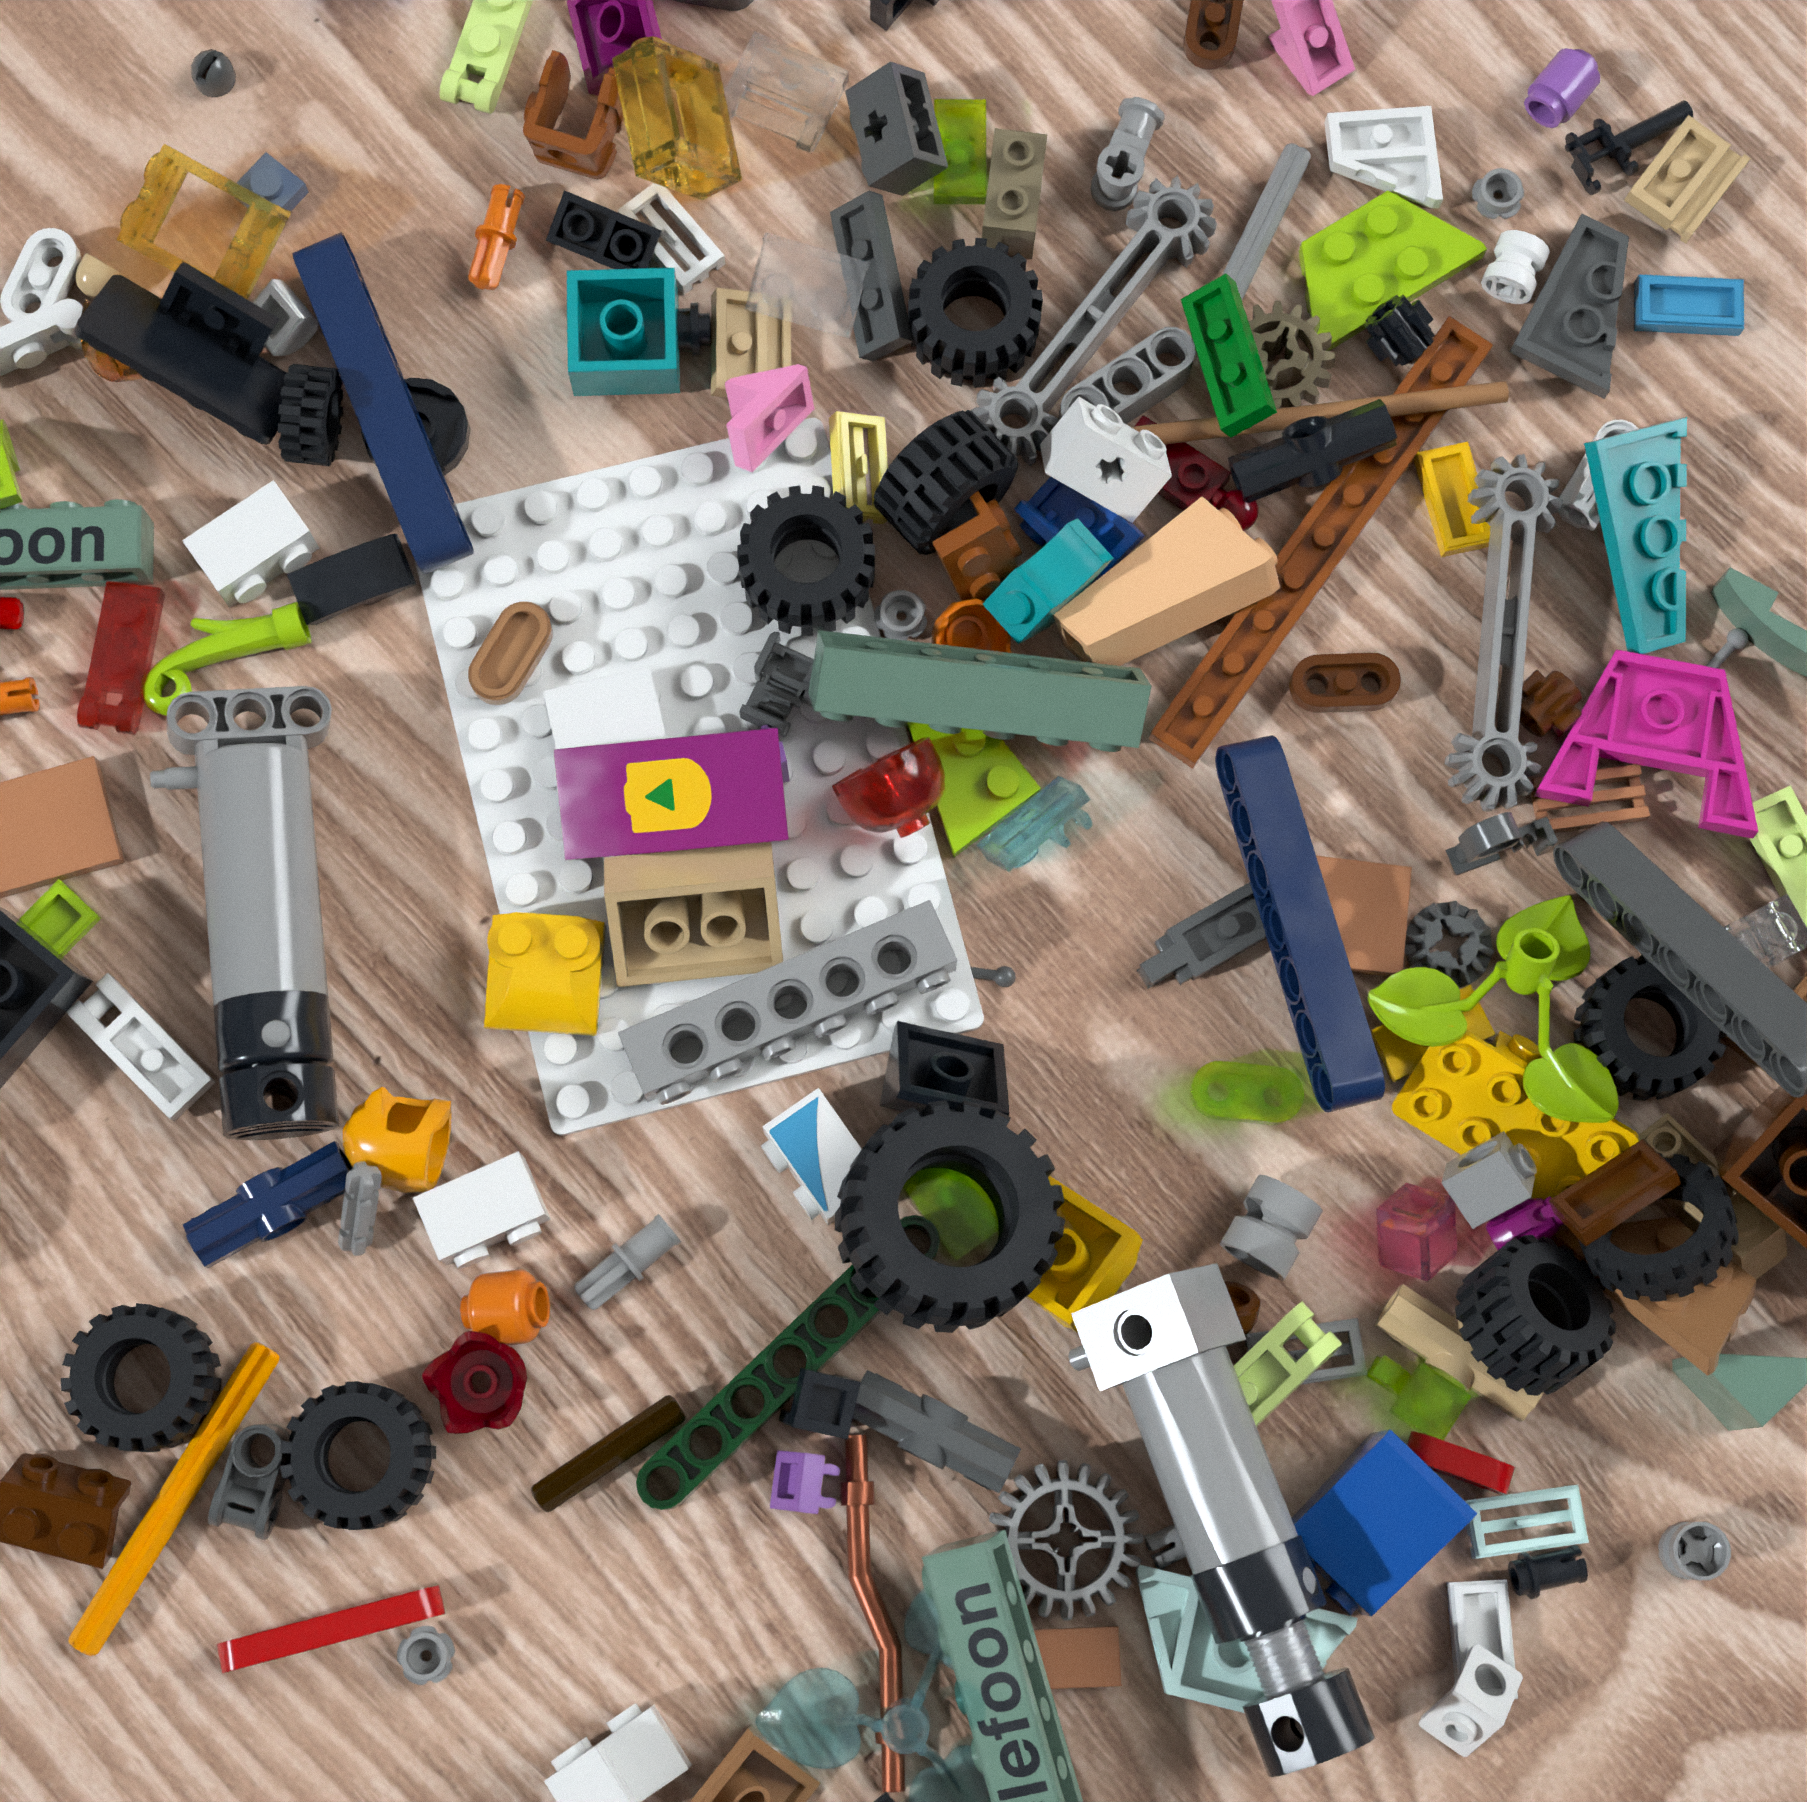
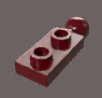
(1199, 476)

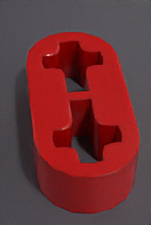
(1462, 1463)

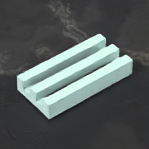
(1477, 1529)

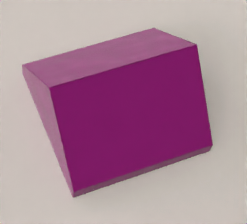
(607, 30)

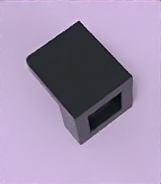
(822, 1403)

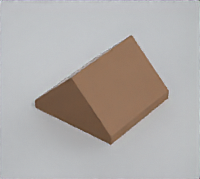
(756, 1773)

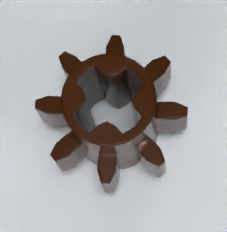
(1549, 703)

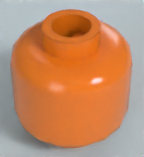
(506, 1306)

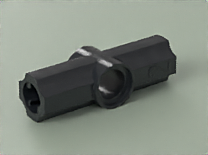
(1313, 451)

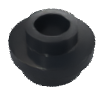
(693, 329)

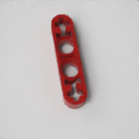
(330, 1629)

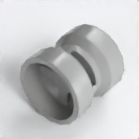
(1704, 1546)

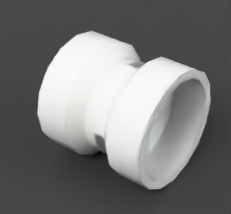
(1513, 272)

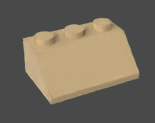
(692, 913)

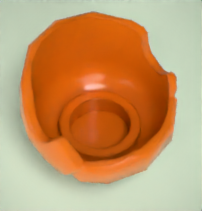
(970, 626)

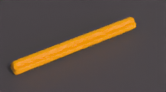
(173, 1499)

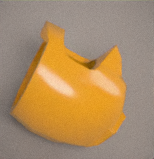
(401, 1138)

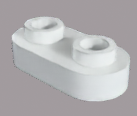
(34, 280)

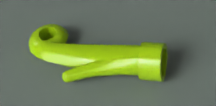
(228, 641)

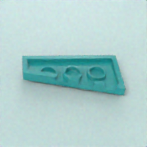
(1639, 511)

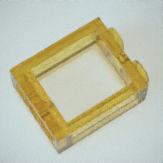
(708, 155)
(250, 245)

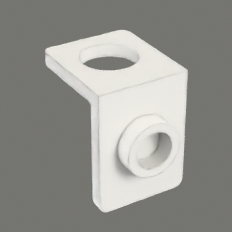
(1466, 1713)

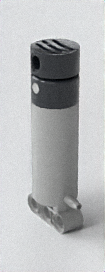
(261, 905)

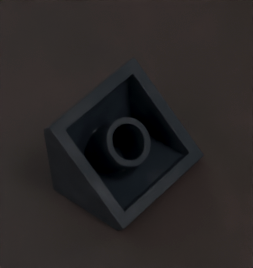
(942, 1066)

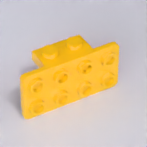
(1477, 1091)

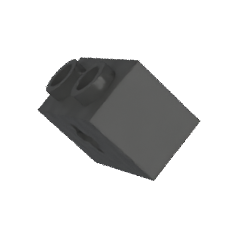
(896, 129)

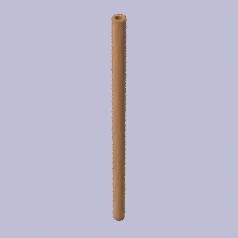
(1396, 405)

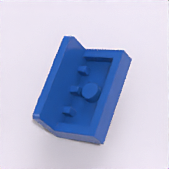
(1058, 504)

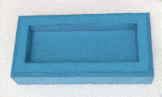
(1689, 305)

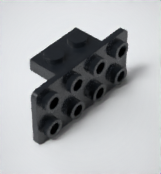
(194, 343)

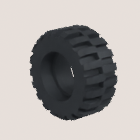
(1004, 1170)

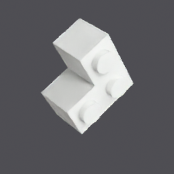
(624, 1765)

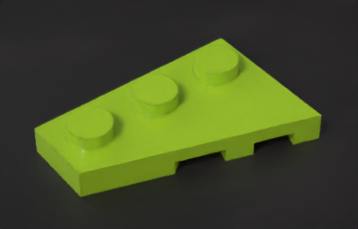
(981, 783)

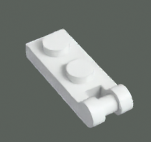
(41, 333)
(142, 1048)

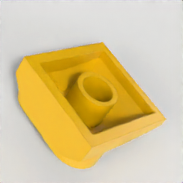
(544, 973)
(1090, 1260)

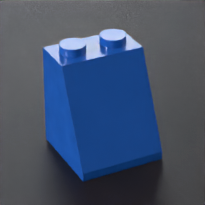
(1378, 1522)

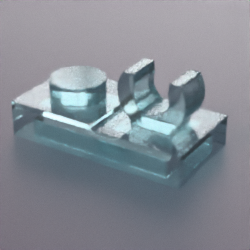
(1041, 818)

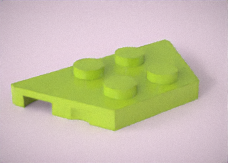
(1375, 255)

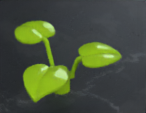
(1538, 947)

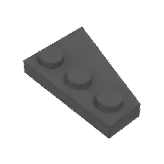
(1576, 312)

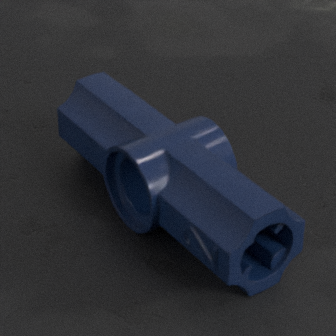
(269, 1205)

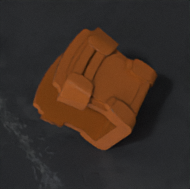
(584, 157)

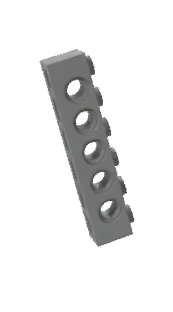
(911, 931)

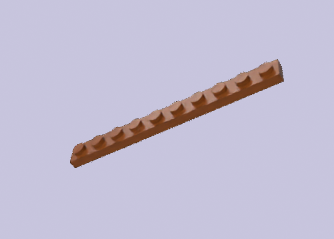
(1312, 556)

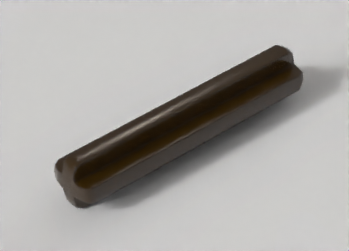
(608, 1453)

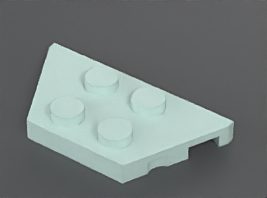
(1192, 1661)

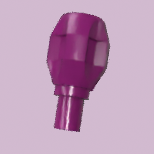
(1527, 1218)

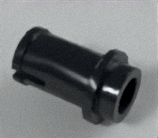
(1546, 1571)

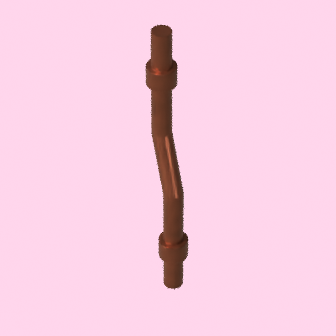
(857, 1495)

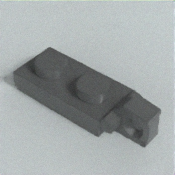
(1206, 939)

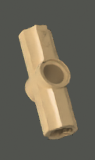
(1437, 1339)

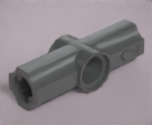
(934, 1432)

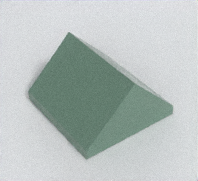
(1745, 1388)

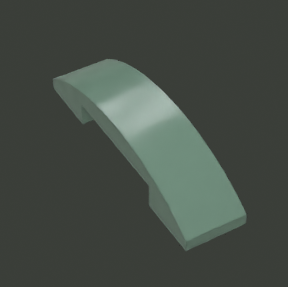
(1748, 607)

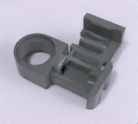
(785, 680)
(1484, 840)

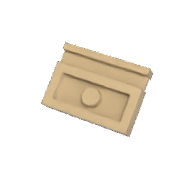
(1686, 179)
(744, 340)

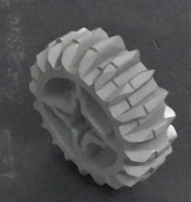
(1113, 1538)

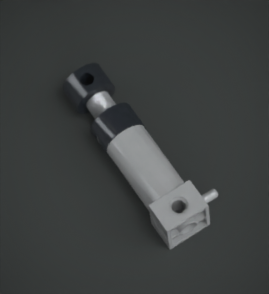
(1226, 1504)

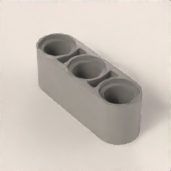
(1141, 369)

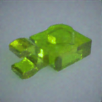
(1424, 1399)

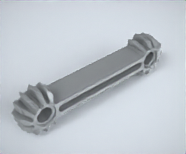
(1100, 312)
(1503, 632)

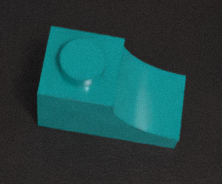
(1047, 582)

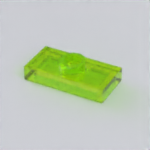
(964, 143)

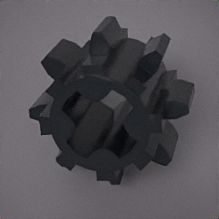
(1399, 330)

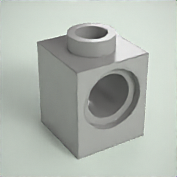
(1490, 1179)

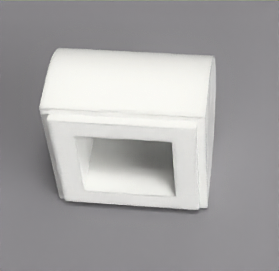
(295, 322)

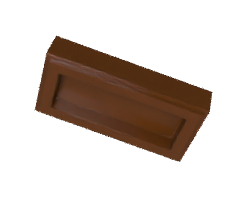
(1614, 1192)

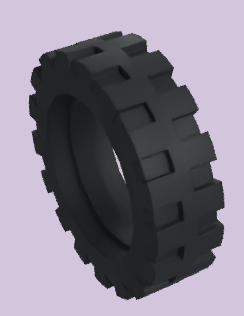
(1684, 1265)

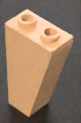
(1169, 587)

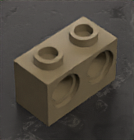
(1014, 190)

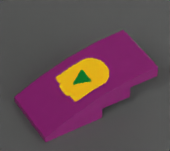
(671, 794)

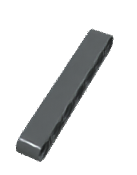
(1690, 950)

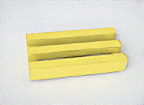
(850, 462)

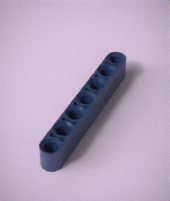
(383, 404)
(1299, 924)

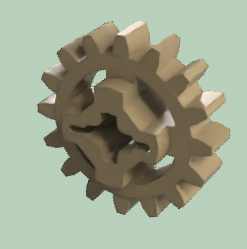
(1296, 368)

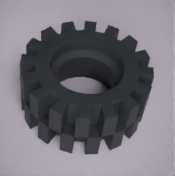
(310, 414)

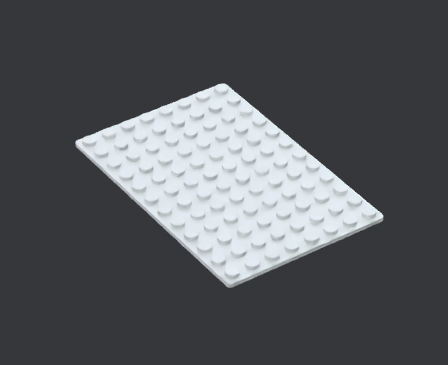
(640, 576)

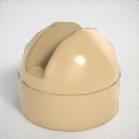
(93, 275)

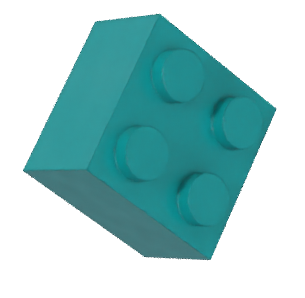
(623, 331)

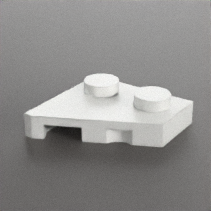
(1387, 151)

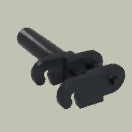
(1622, 144)

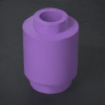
(1562, 87)

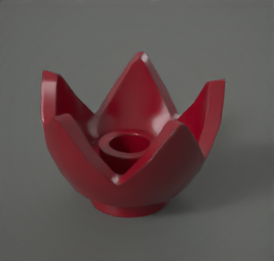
(451, 1383)

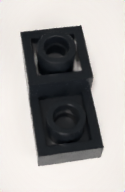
(602, 234)
(351, 579)

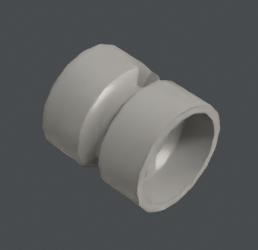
(1271, 1227)

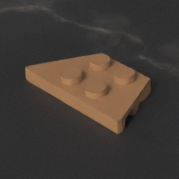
(1690, 1324)

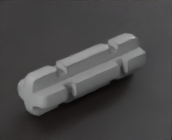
(359, 1208)

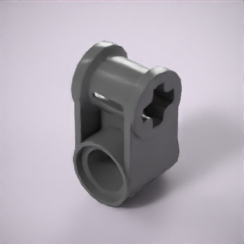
(250, 1484)

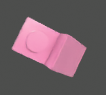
(1311, 43)
(766, 411)

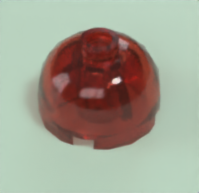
(894, 790)

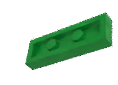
(1228, 356)

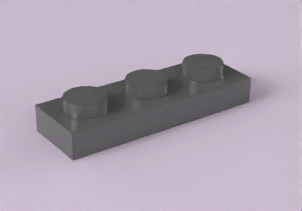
(882, 316)

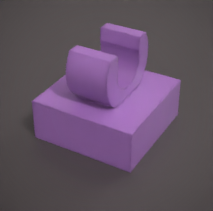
(799, 1482)

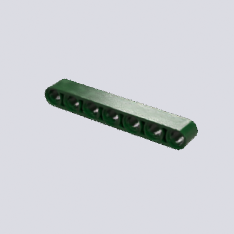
(762, 1375)

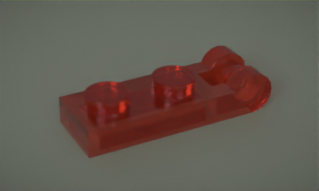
(121, 656)

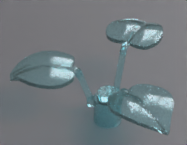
(817, 1720)

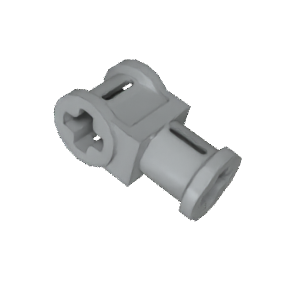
(1125, 154)

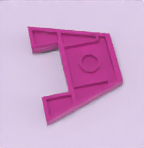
(1664, 719)

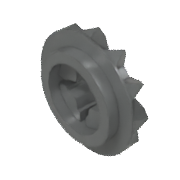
(1461, 921)

